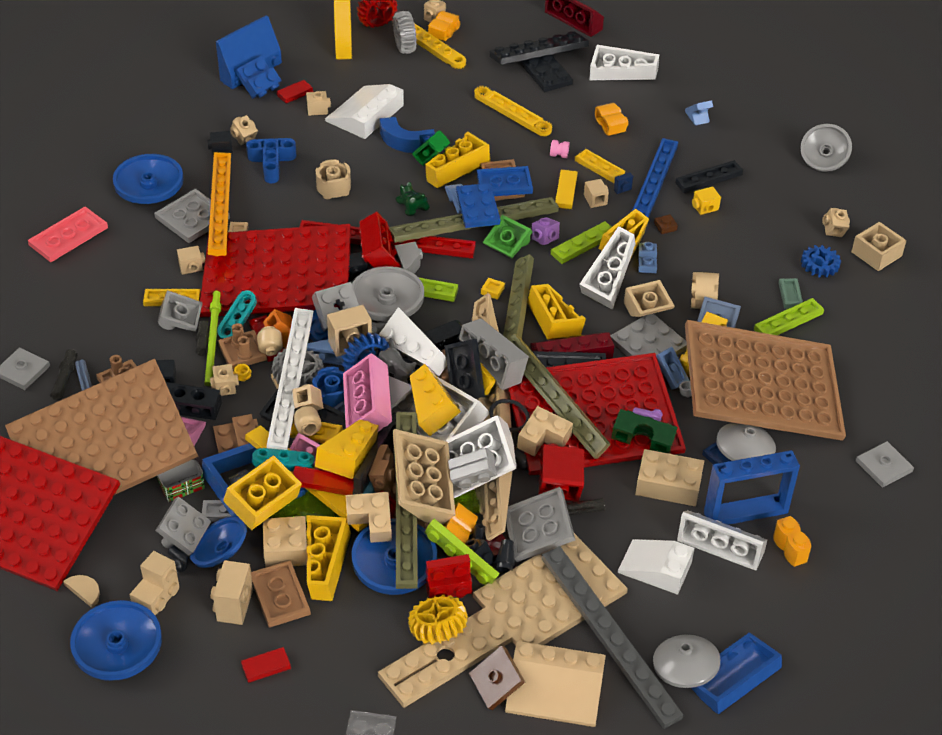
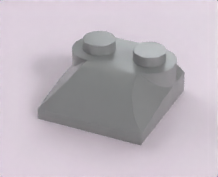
(179, 312)

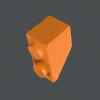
(281, 322)

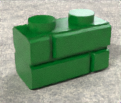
(431, 148)

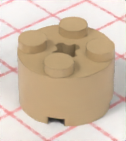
(333, 179)
(704, 285)

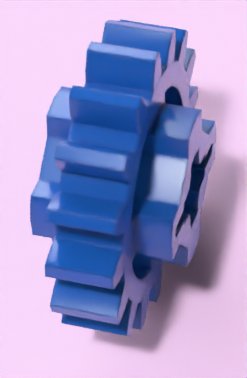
(820, 261)

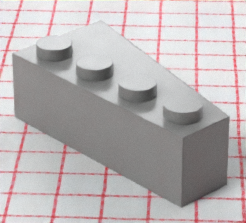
(496, 353)

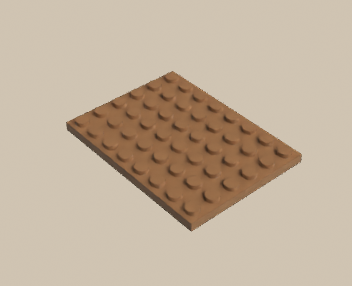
(763, 380)
(114, 428)

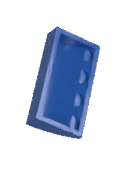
(740, 671)

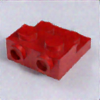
(449, 577)

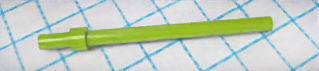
(215, 309)

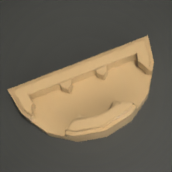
(84, 588)

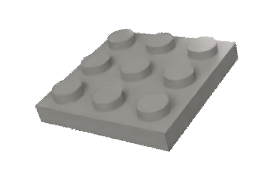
(187, 215)
(648, 336)
(539, 524)

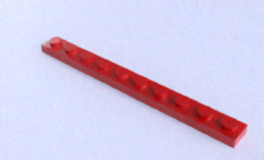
(428, 244)

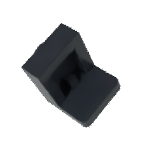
(482, 549)

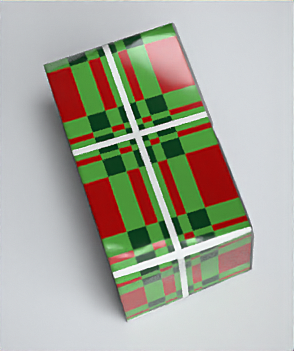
(172, 488)

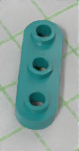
(237, 308)
(286, 457)

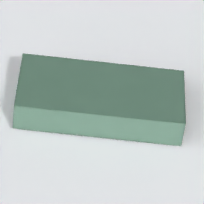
(790, 292)

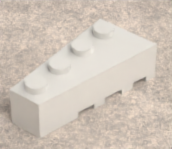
(623, 64)
(608, 270)
(413, 342)

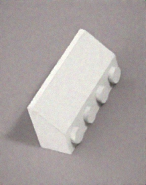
(721, 539)

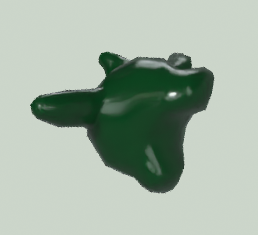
(412, 199)

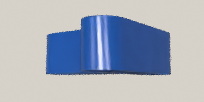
(271, 153)

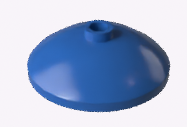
(219, 542)

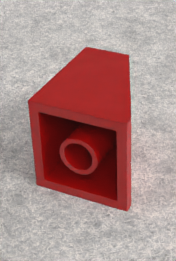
(563, 469)

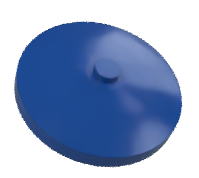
(148, 178)
(376, 561)
(116, 640)

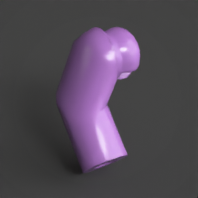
(656, 414)

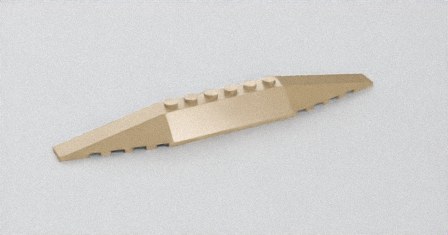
(494, 494)

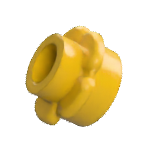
(243, 372)

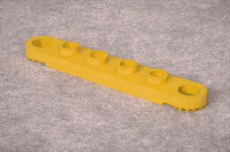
(439, 48)
(513, 111)

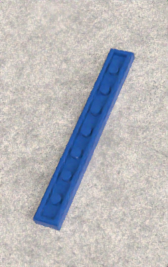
(656, 176)

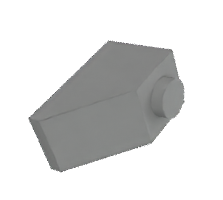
(409, 256)

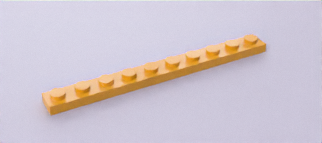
(219, 204)

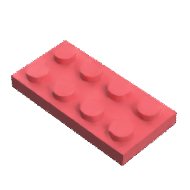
(67, 234)

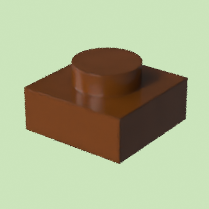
(665, 224)

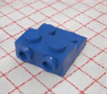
(258, 77)

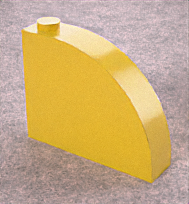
(343, 33)

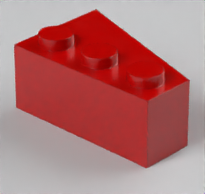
(376, 242)

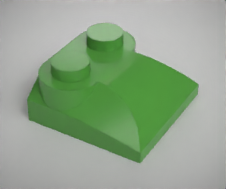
(508, 237)

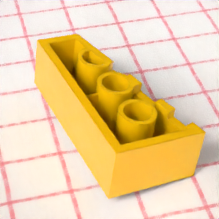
(457, 160)
(325, 554)

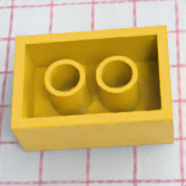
(262, 492)

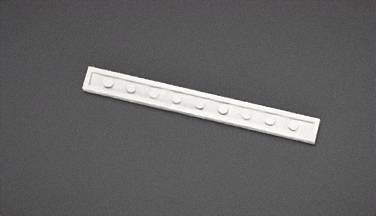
(290, 379)

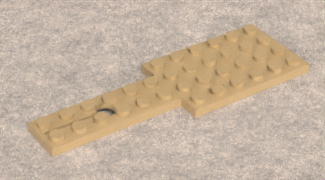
(516, 607)

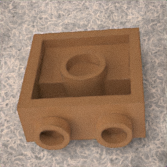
(233, 434)
(384, 472)

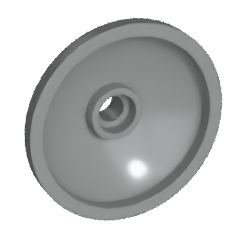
(826, 138)
(744, 441)
(686, 661)

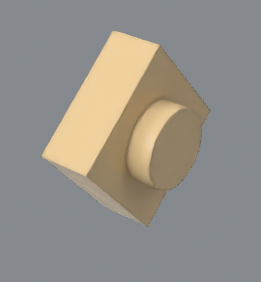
(238, 226)

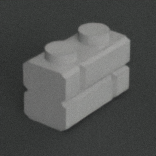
(472, 468)

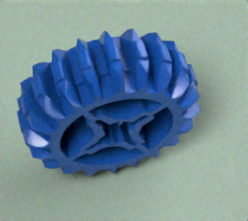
(363, 347)

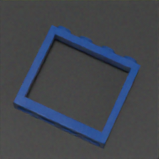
(226, 461)
(746, 469)

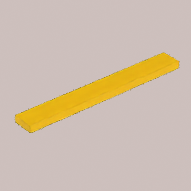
(336, 502)

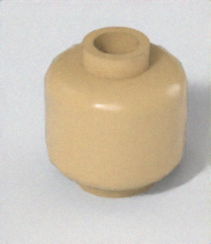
(269, 340)
(307, 421)

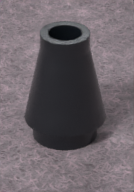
(505, 558)

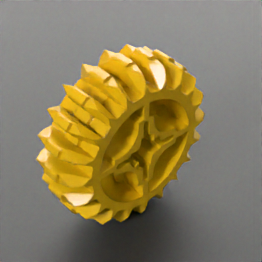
(437, 619)

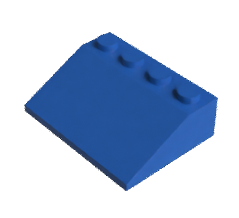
(245, 46)

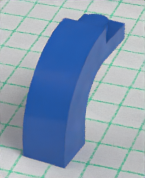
(400, 138)

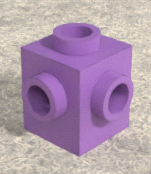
(545, 230)

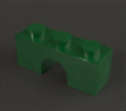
(631, 424)

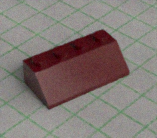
(576, 15)
(588, 343)

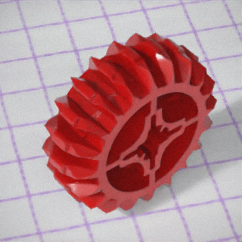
(371, 17)

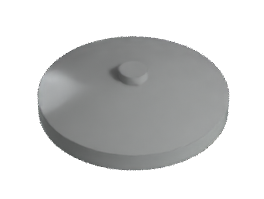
(386, 289)

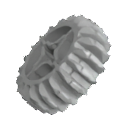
(404, 32)
(311, 366)

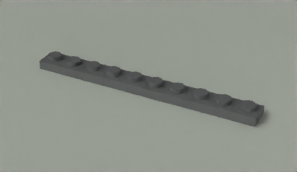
(612, 638)

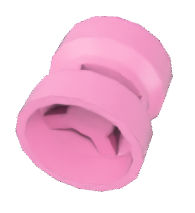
(559, 149)

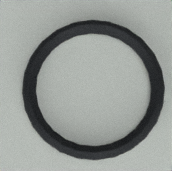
(512, 402)

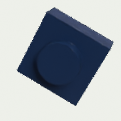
(623, 183)

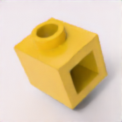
(706, 200)

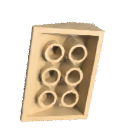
(423, 476)
(557, 684)

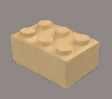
(669, 477)

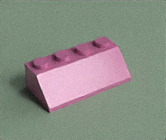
(367, 392)

